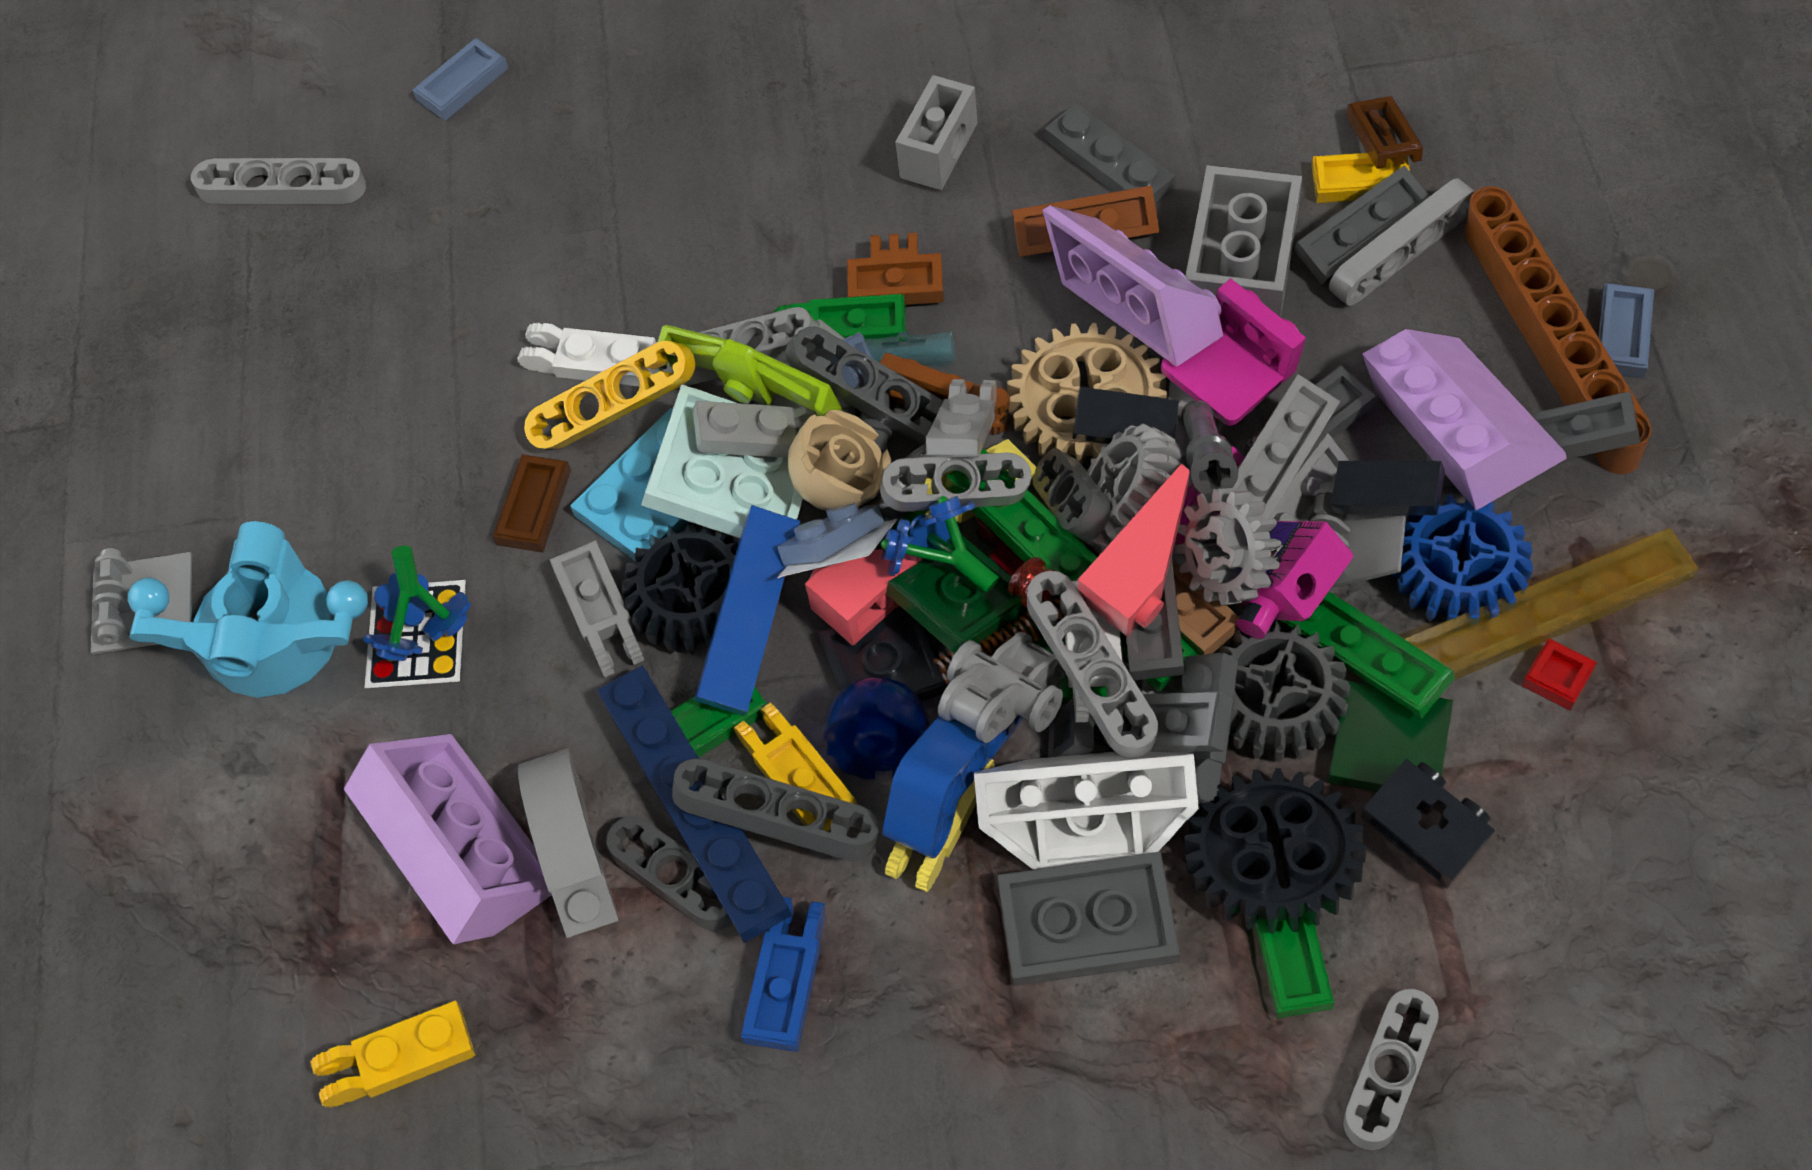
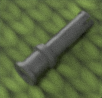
(1207, 453)

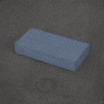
(460, 79)
(1626, 327)

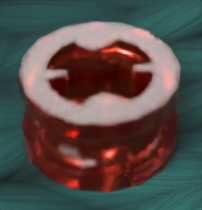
(1021, 579)

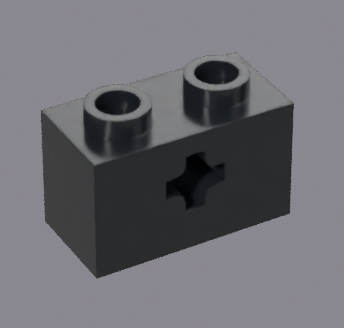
(1397, 817)

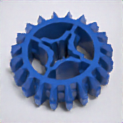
(1492, 557)

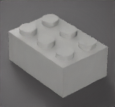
(1245, 232)

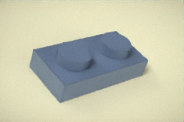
(824, 537)

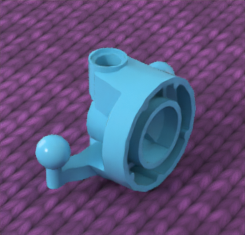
(294, 627)

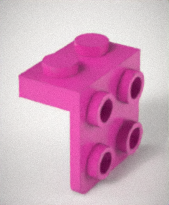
(1244, 364)

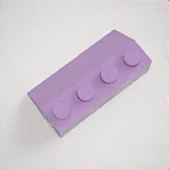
(1132, 286)
(1460, 414)
(448, 835)

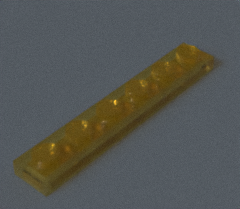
(1560, 604)

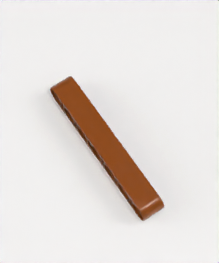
(1547, 314)

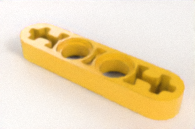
(607, 391)

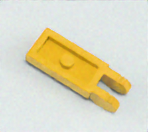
(792, 761)
(396, 1055)

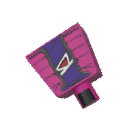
(1309, 566)

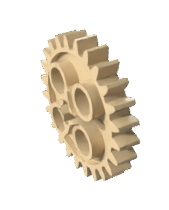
(1041, 401)

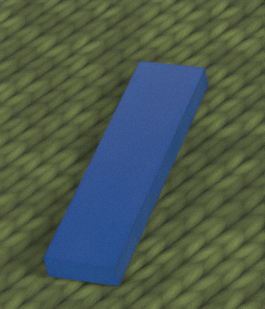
(746, 612)

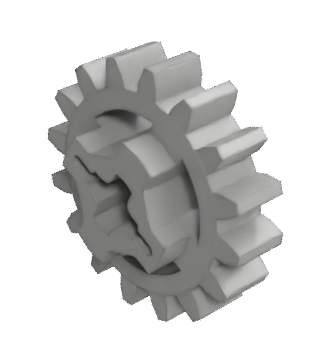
(1227, 542)

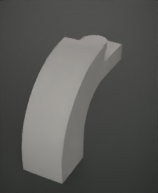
(565, 842)

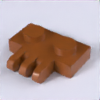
(897, 272)

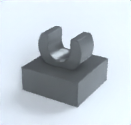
(1072, 737)

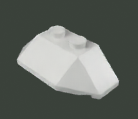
(1086, 805)

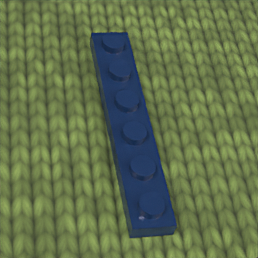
(718, 848)

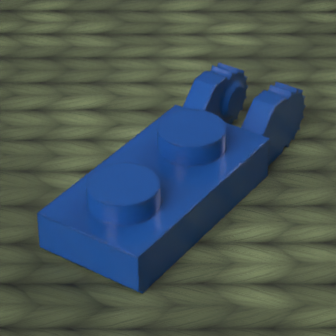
(784, 983)

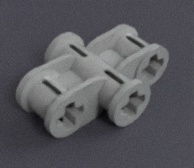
(996, 689)

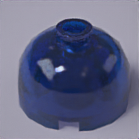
(873, 726)

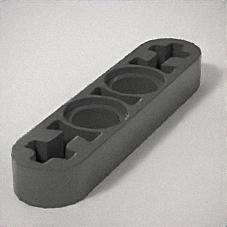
(876, 381)
(778, 801)

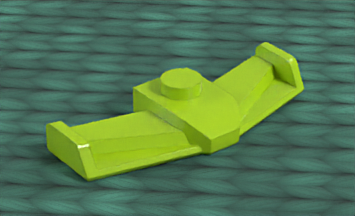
(750, 373)

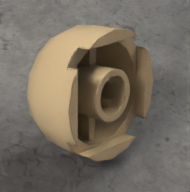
(836, 461)

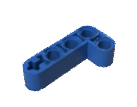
(932, 782)

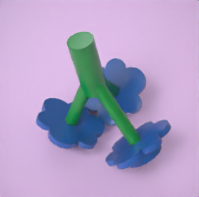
(931, 534)
(405, 603)

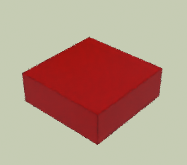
(1559, 674)

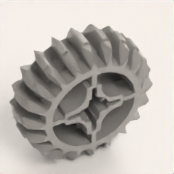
(1131, 473)

